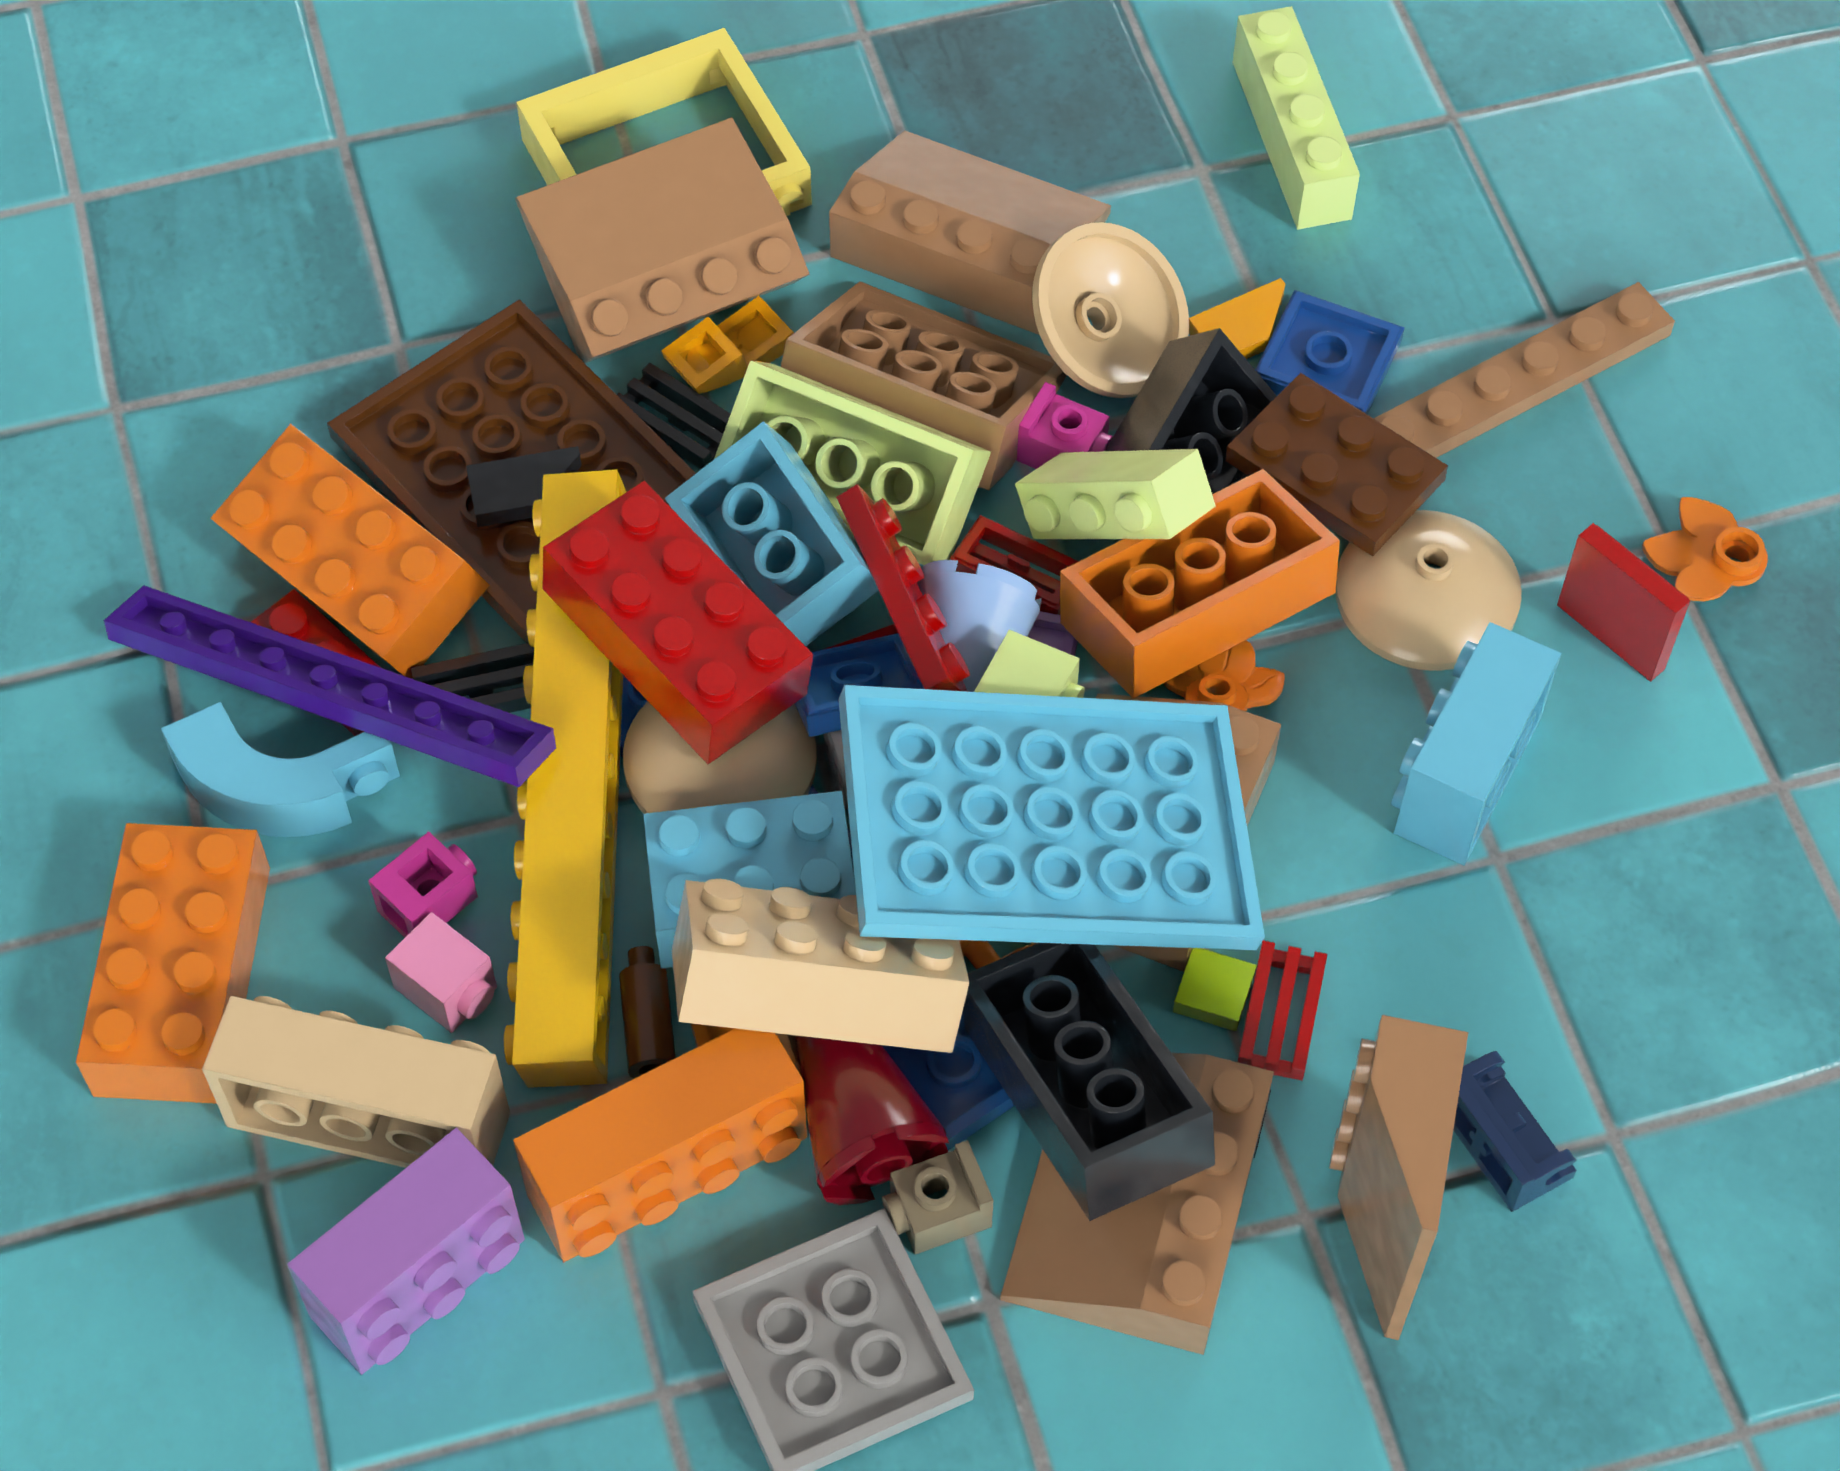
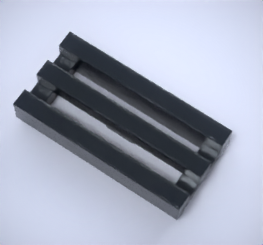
(683, 409)
(480, 674)

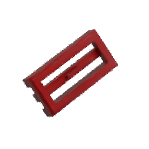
(972, 552)
(1291, 962)

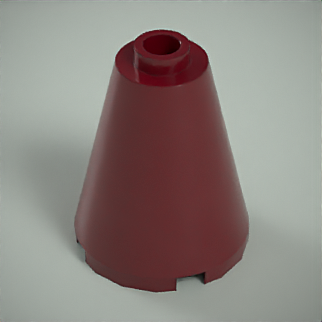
(862, 1118)

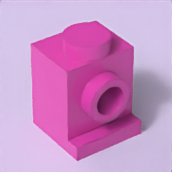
(1059, 426)
(422, 870)

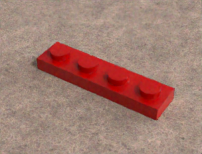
(896, 576)

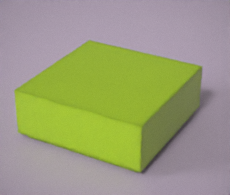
(1214, 988)

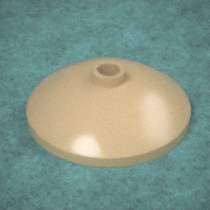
(1126, 294)
(1422, 612)
(671, 776)

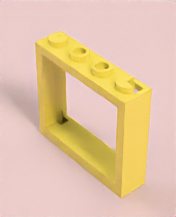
(653, 84)

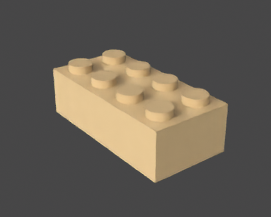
(804, 970)
(351, 1083)

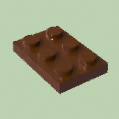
(1338, 463)

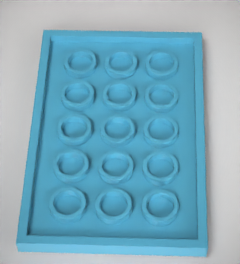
(1046, 820)

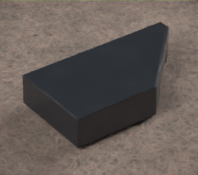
(507, 487)

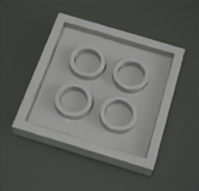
(832, 1345)

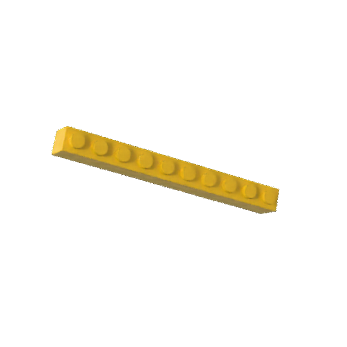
(569, 826)

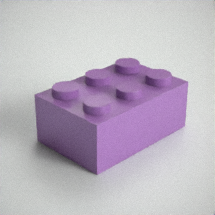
(409, 1252)

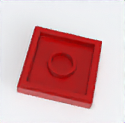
(1622, 601)

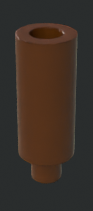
(646, 1012)

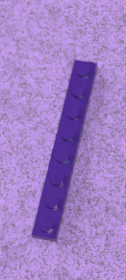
(332, 685)

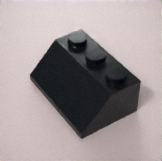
(1198, 400)

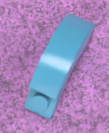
(270, 792)

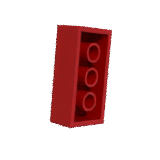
(676, 621)

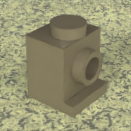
(936, 1222)

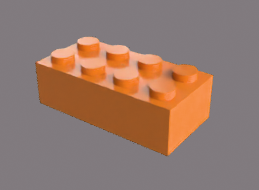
(350, 551)
(1180, 600)
(171, 958)
(662, 1140)

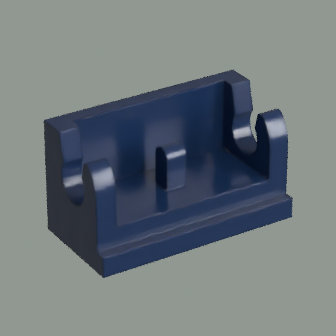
(1506, 1136)

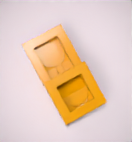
(720, 354)

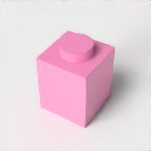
(442, 973)

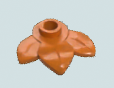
(1703, 551)
(1230, 680)

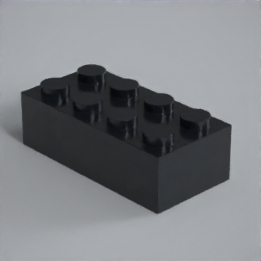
(1088, 1074)

